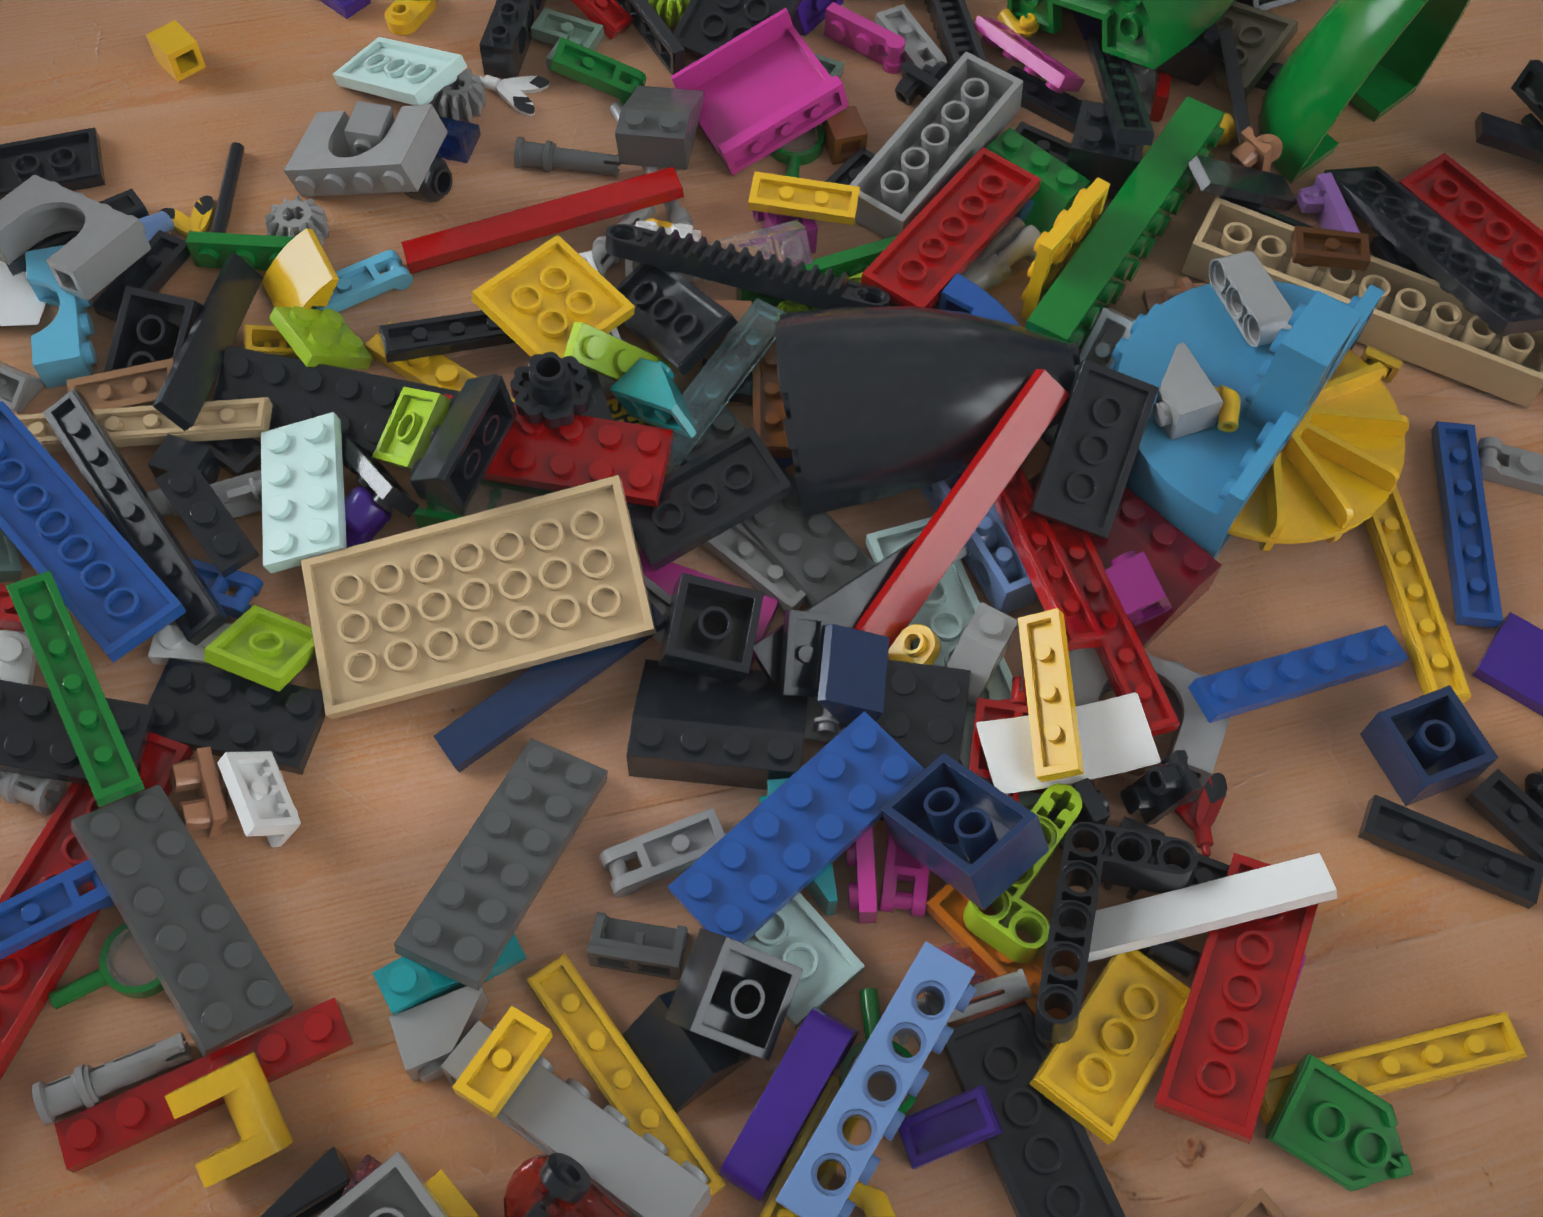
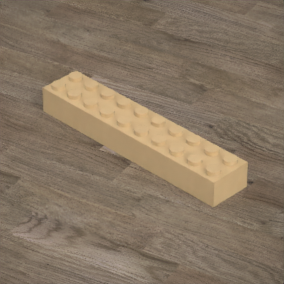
(1409, 322)

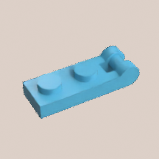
(364, 282)

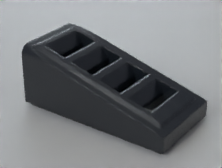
(315, 1189)

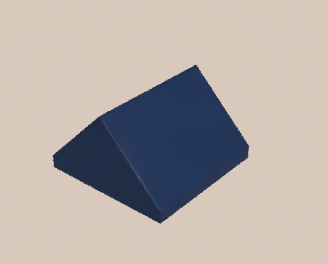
(853, 673)

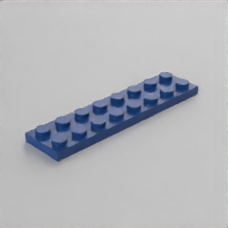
(65, 533)

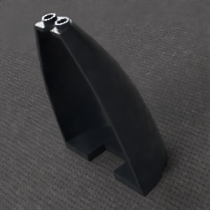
(899, 395)

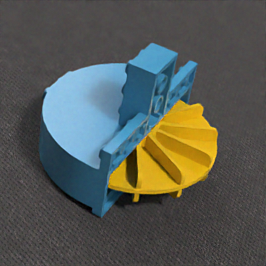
(1313, 432)

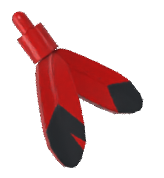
(1202, 814)

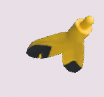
(200, 216)

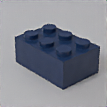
(965, 830)

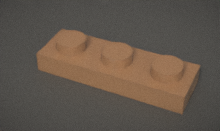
(123, 387)

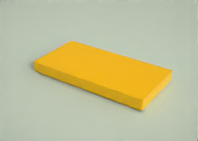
(1118, 1044)

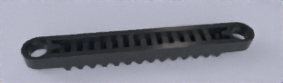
(954, 29)
(741, 268)

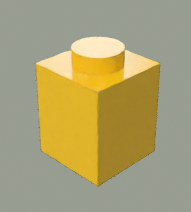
(176, 50)

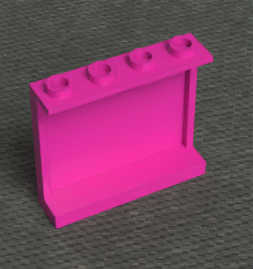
(761, 92)

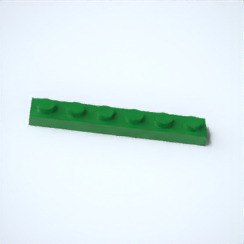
(75, 689)

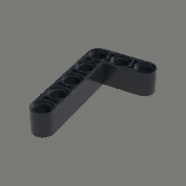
(1079, 908)

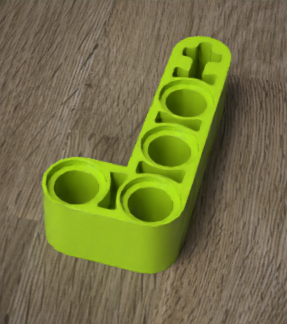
(1010, 908)

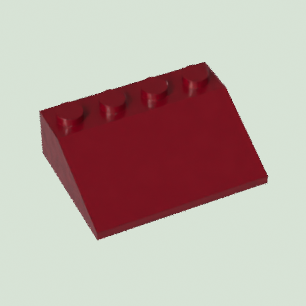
(1177, 561)

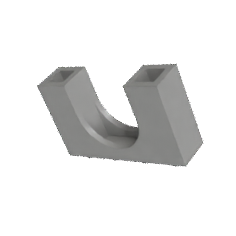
(395, 165)
(92, 259)
(1194, 734)

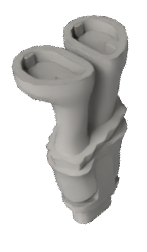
(1008, 247)

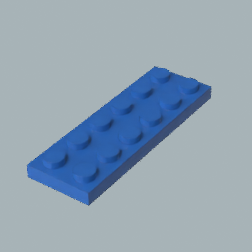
(795, 832)

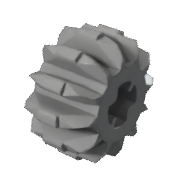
(461, 98)
(295, 216)

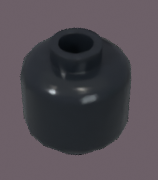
(436, 182)

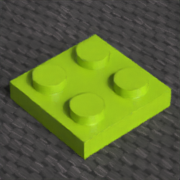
(321, 337)
(411, 427)
(263, 648)

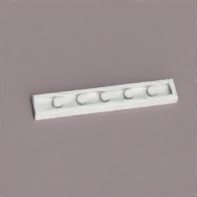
(1209, 906)

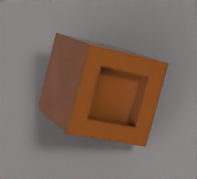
(844, 135)

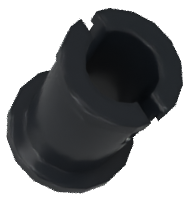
(1174, 956)

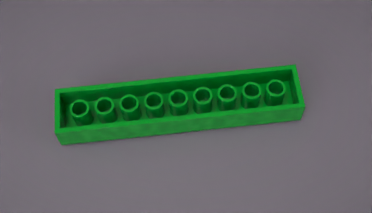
(1128, 226)

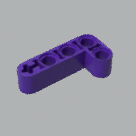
(787, 1102)

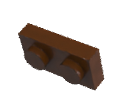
(1330, 248)

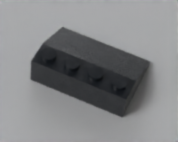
(714, 729)

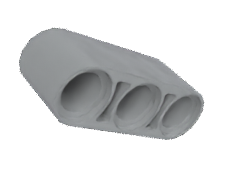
(1250, 297)

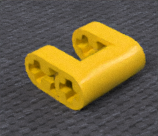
(252, 1111)

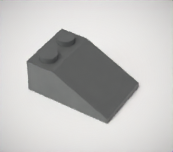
(658, 127)

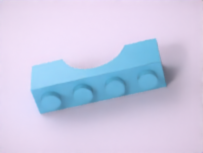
(64, 346)

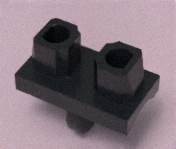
(919, 81)
(1162, 789)

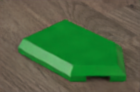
(1337, 1127)

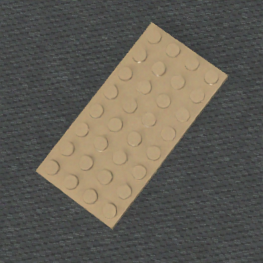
(476, 597)

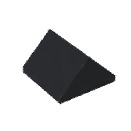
(678, 1059)

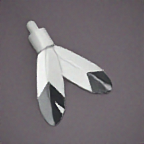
(514, 90)

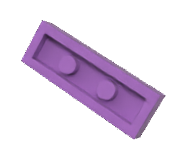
(1327, 204)

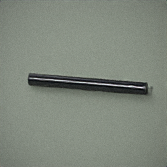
(228, 188)

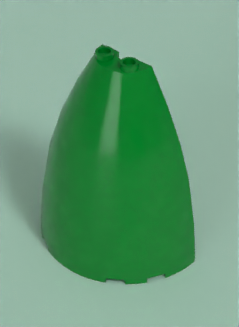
(1133, 29)
(1357, 55)

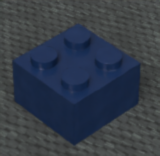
(1428, 745)

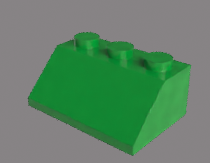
(1058, 181)

